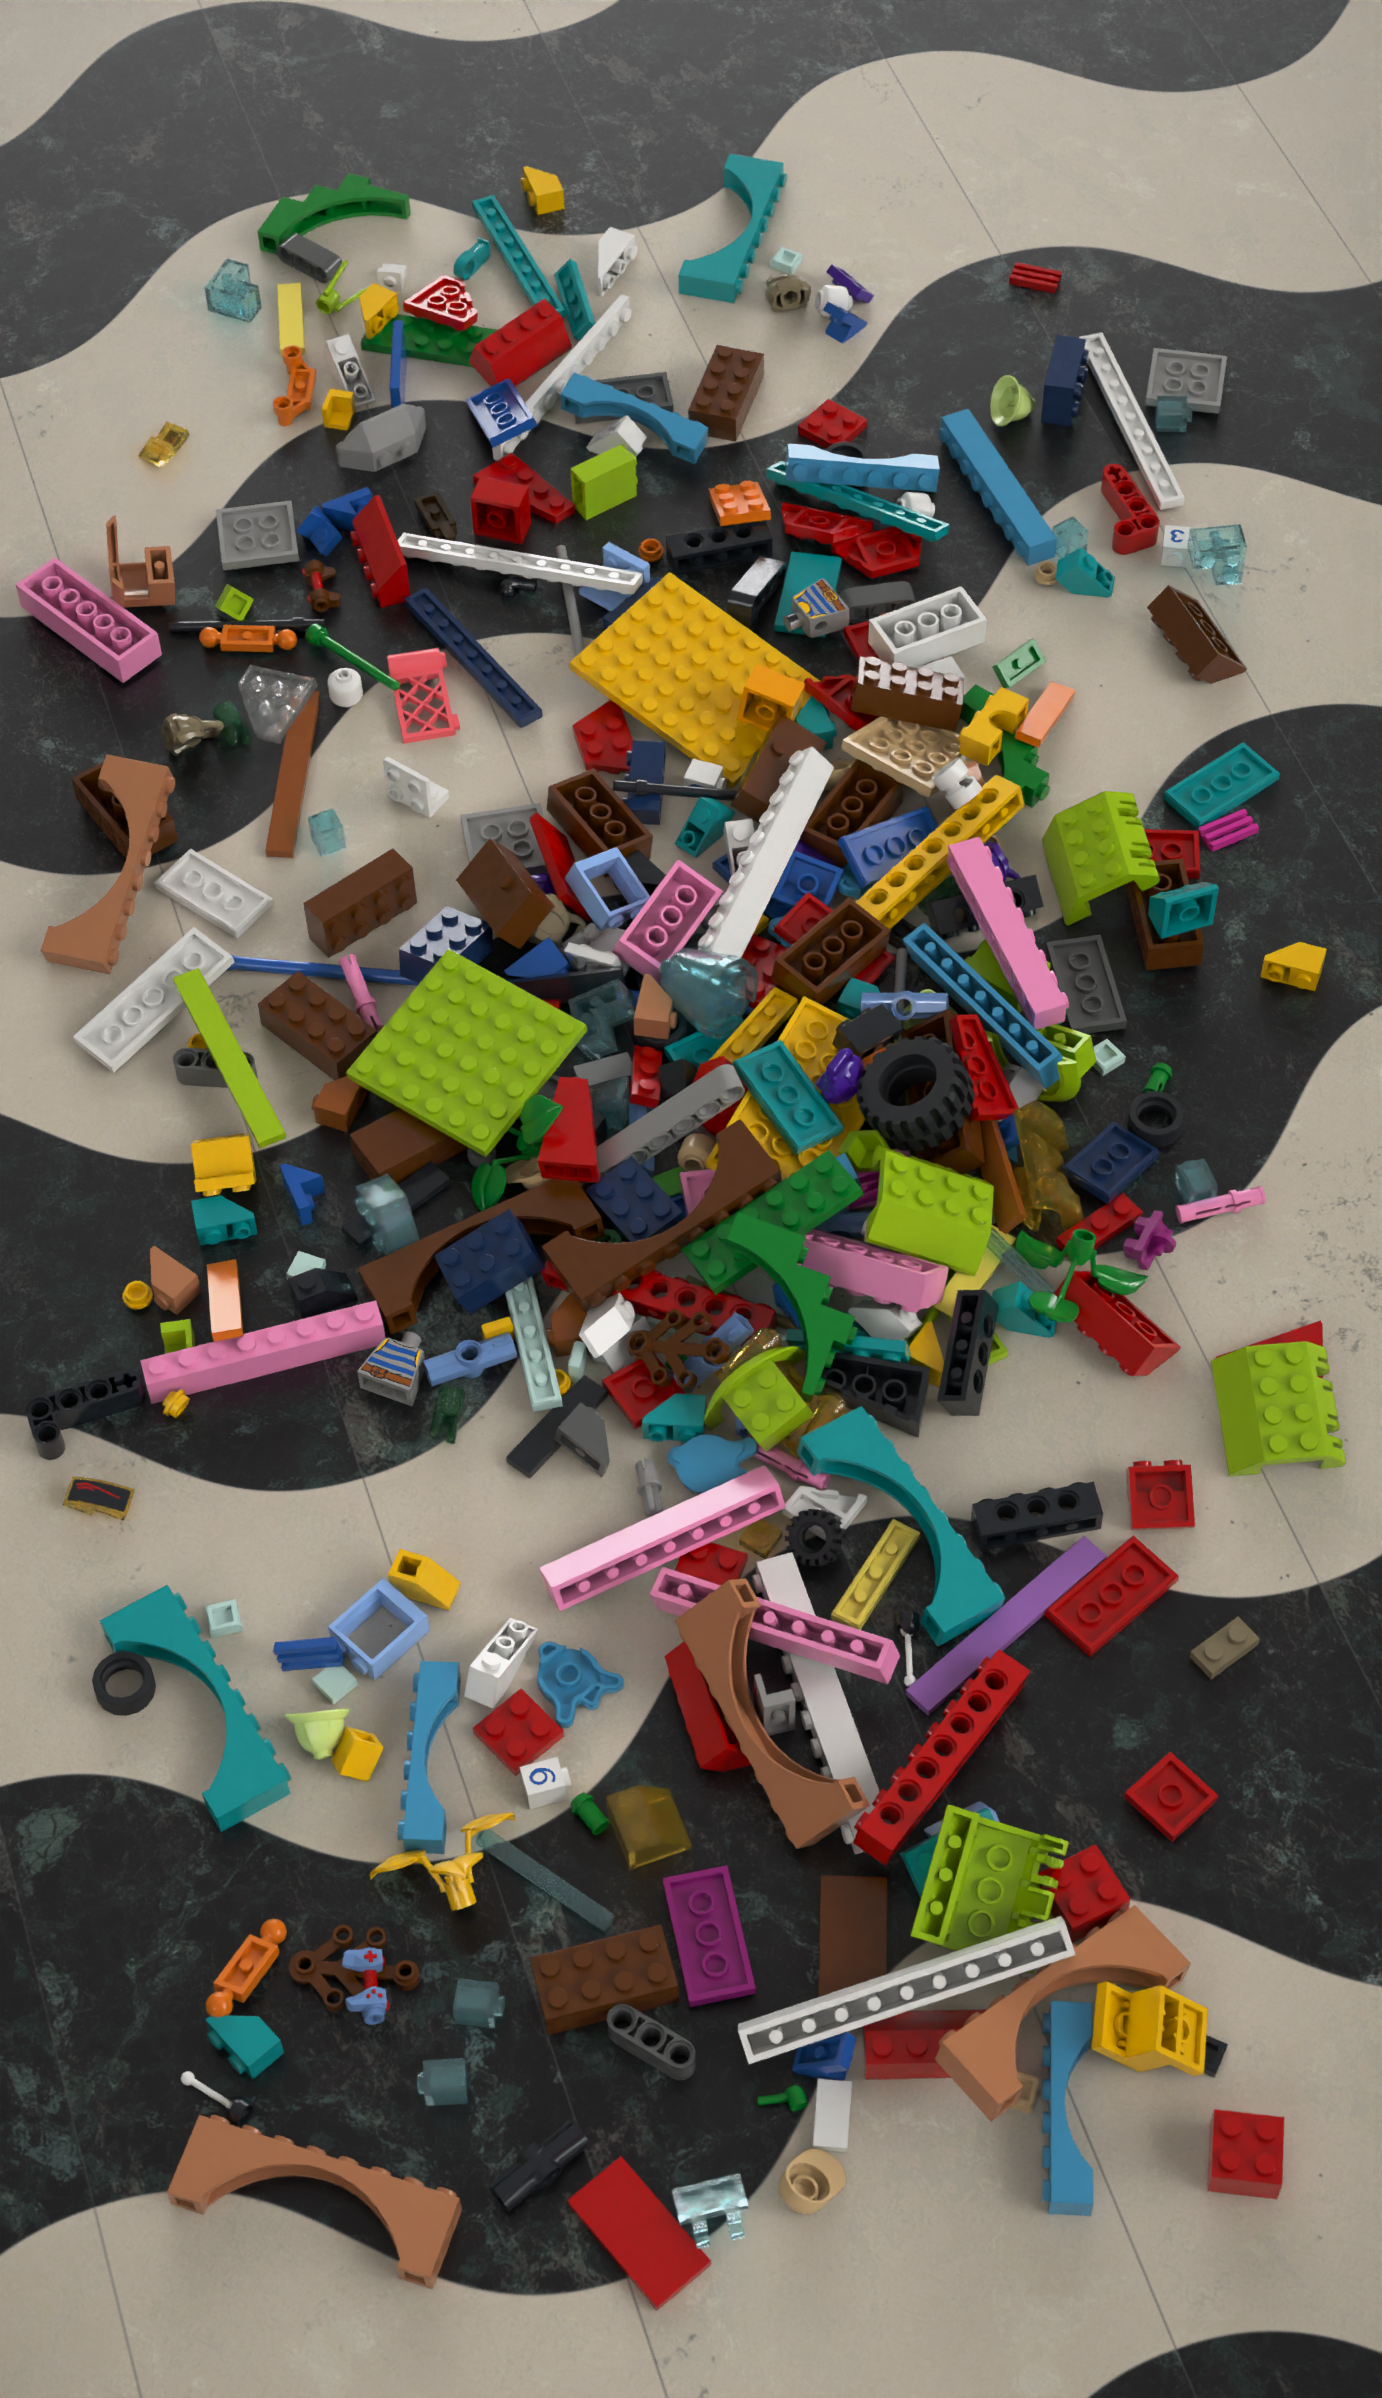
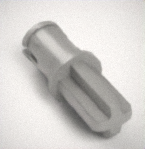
(649, 1487)

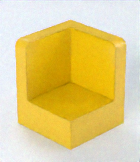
(338, 409)
(357, 1754)

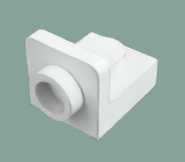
(392, 276)

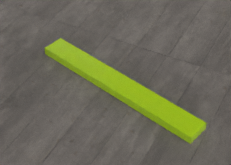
(229, 1058)

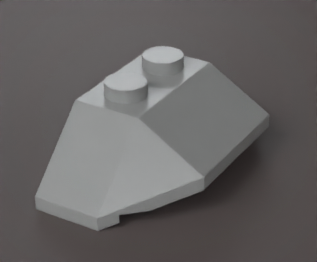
(383, 439)

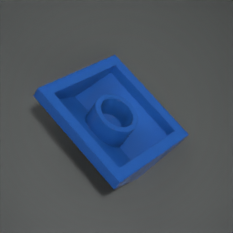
(807, 875)

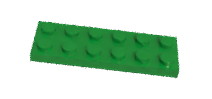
(429, 340)
(793, 1204)

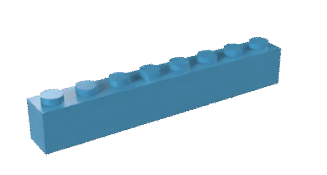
(997, 487)
(979, 998)

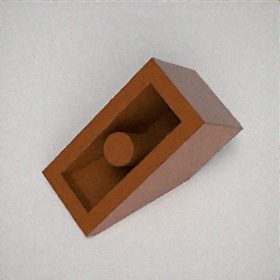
(338, 1103)
(565, 1326)

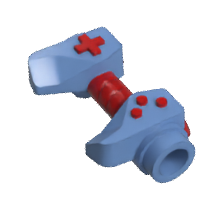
(373, 2000)

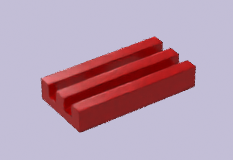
(1035, 277)

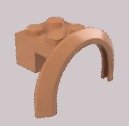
(141, 582)

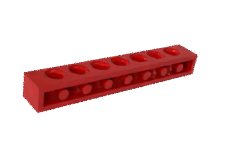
(679, 1292)
(885, 1839)

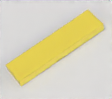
(290, 316)
(963, 1281)
(875, 1575)

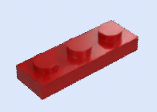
(645, 1077)
(1106, 1221)

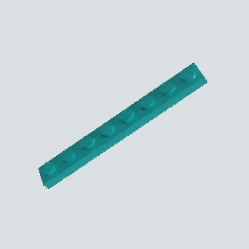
(515, 252)
(866, 505)

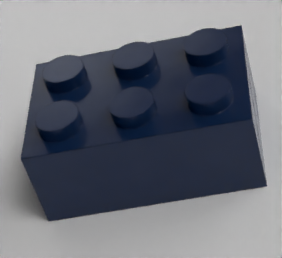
(1064, 380)
(445, 931)
(633, 1203)
(489, 1261)

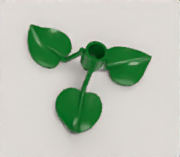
(490, 1179)
(1079, 1251)

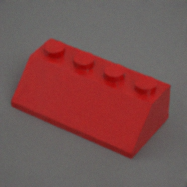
(522, 346)
(380, 554)
(1118, 1326)
(711, 1737)
(908, 2043)

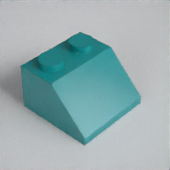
(1183, 909)

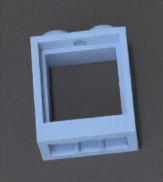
(624, 878)
(401, 1607)

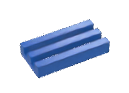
(309, 1654)

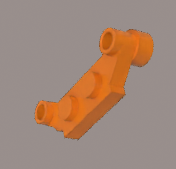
(300, 387)

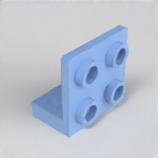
(620, 559)

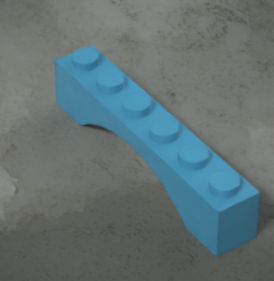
(590, 398)
(816, 465)
(437, 1698)
(1069, 2175)

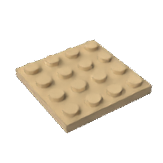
(905, 751)

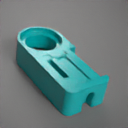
(472, 259)

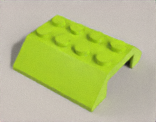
(1097, 850)
(930, 1211)
(1276, 1407)
(984, 1881)

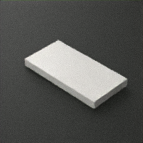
(213, 893)

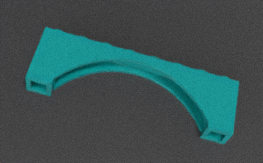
(722, 273)
(858, 1450)
(248, 1773)

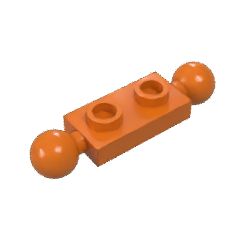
(248, 638)
(246, 1968)

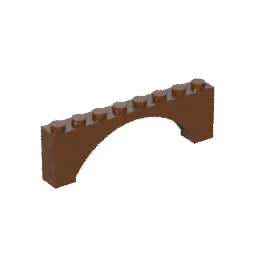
(599, 1269)
(404, 1275)

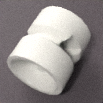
(956, 783)

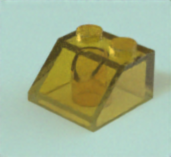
(646, 1824)

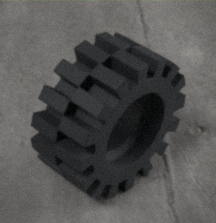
(797, 1537)

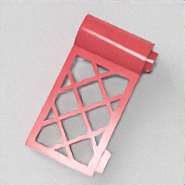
(416, 669)

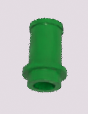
(1159, 1076)
(589, 1813)

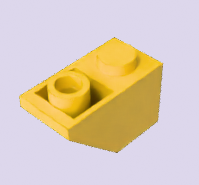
(542, 190)
(377, 308)
(1295, 965)
(423, 1580)

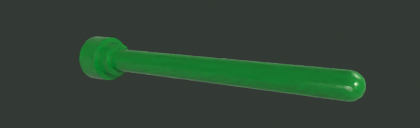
(319, 636)

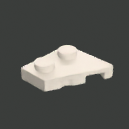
(842, 1506)

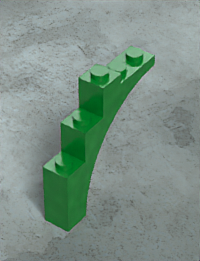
(325, 205)
(1016, 757)
(778, 1253)

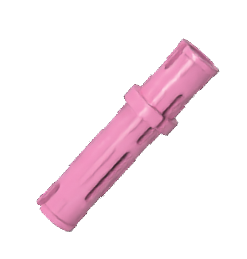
(364, 1004)
(1233, 1201)
(792, 1466)

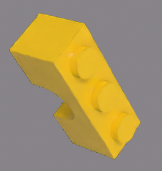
(983, 736)

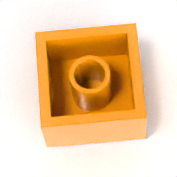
(768, 696)

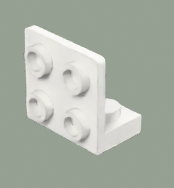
(413, 788)
(598, 953)

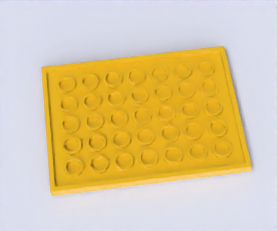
(684, 672)

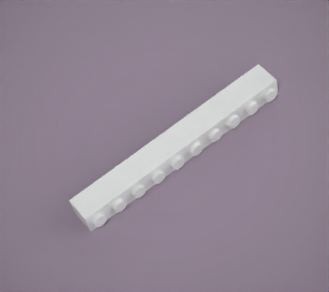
(767, 854)
(819, 1692)
(905, 1989)

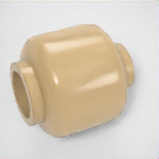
(695, 1152)

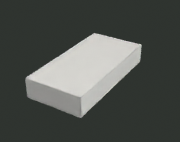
(832, 2115)

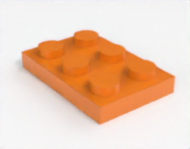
(739, 503)

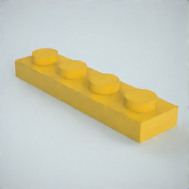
(758, 1025)

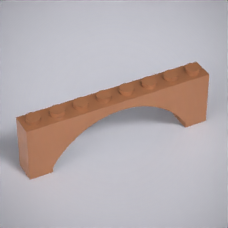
(95, 936)
(718, 1640)
(984, 2050)
(229, 2157)

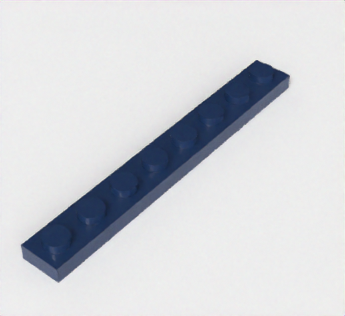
(473, 658)

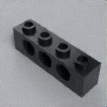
(718, 546)
(942, 911)
(968, 1353)
(1024, 1527)

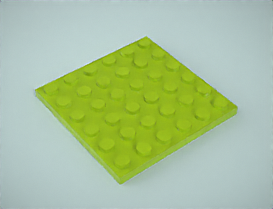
(466, 1052)

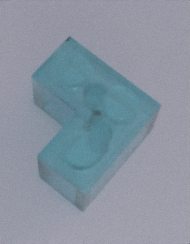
(232, 292)
(1219, 549)
(601, 1011)
(388, 1212)

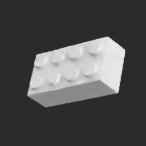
(928, 629)

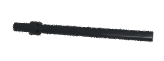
(297, 624)
(641, 788)

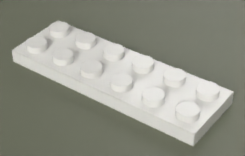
(150, 1001)

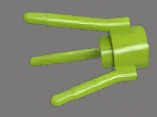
(330, 298)

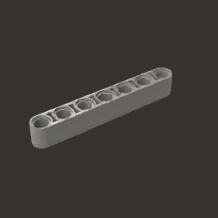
(671, 1120)

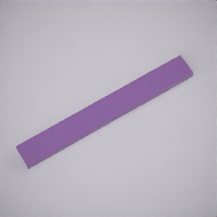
(1004, 1626)

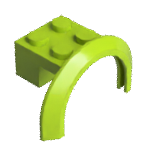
(1076, 1054)
(762, 1398)

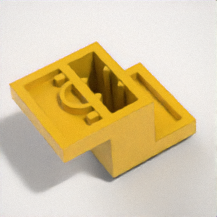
(223, 1164)
(1150, 2028)

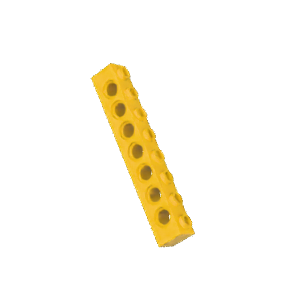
(927, 863)

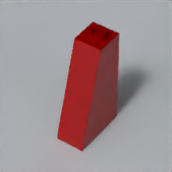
(570, 1142)

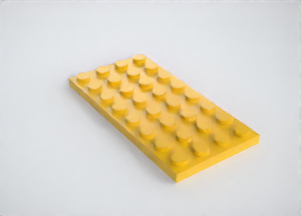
(810, 1043)

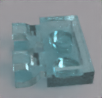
(709, 2200)

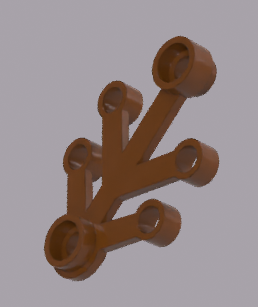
(676, 1346)
(321, 1967)

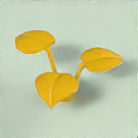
(457, 1871)

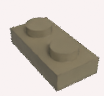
(1224, 1647)

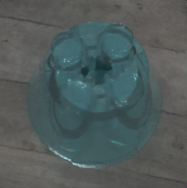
(709, 989)

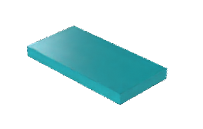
(802, 572)
(1221, 785)
(788, 1097)

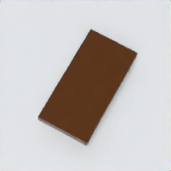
(852, 1931)

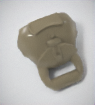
(787, 292)
(186, 732)
(556, 924)

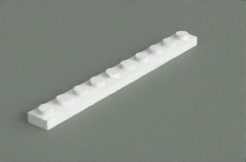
(575, 362)
(1132, 423)
(520, 563)

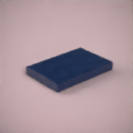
(1110, 1162)

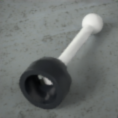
(907, 1624)
(237, 2109)

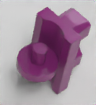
(1153, 1240)

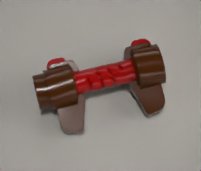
(319, 597)

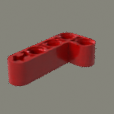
(1138, 520)

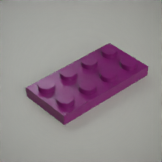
(708, 1936)

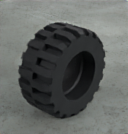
(934, 1115)

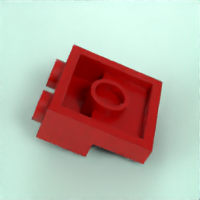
(1160, 1495)

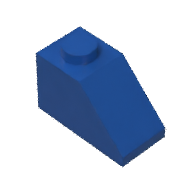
(540, 961)

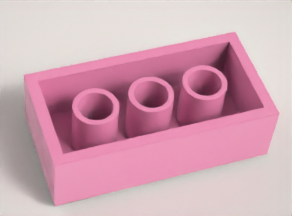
(667, 920)

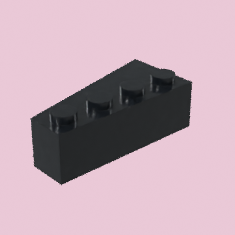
(884, 1388)

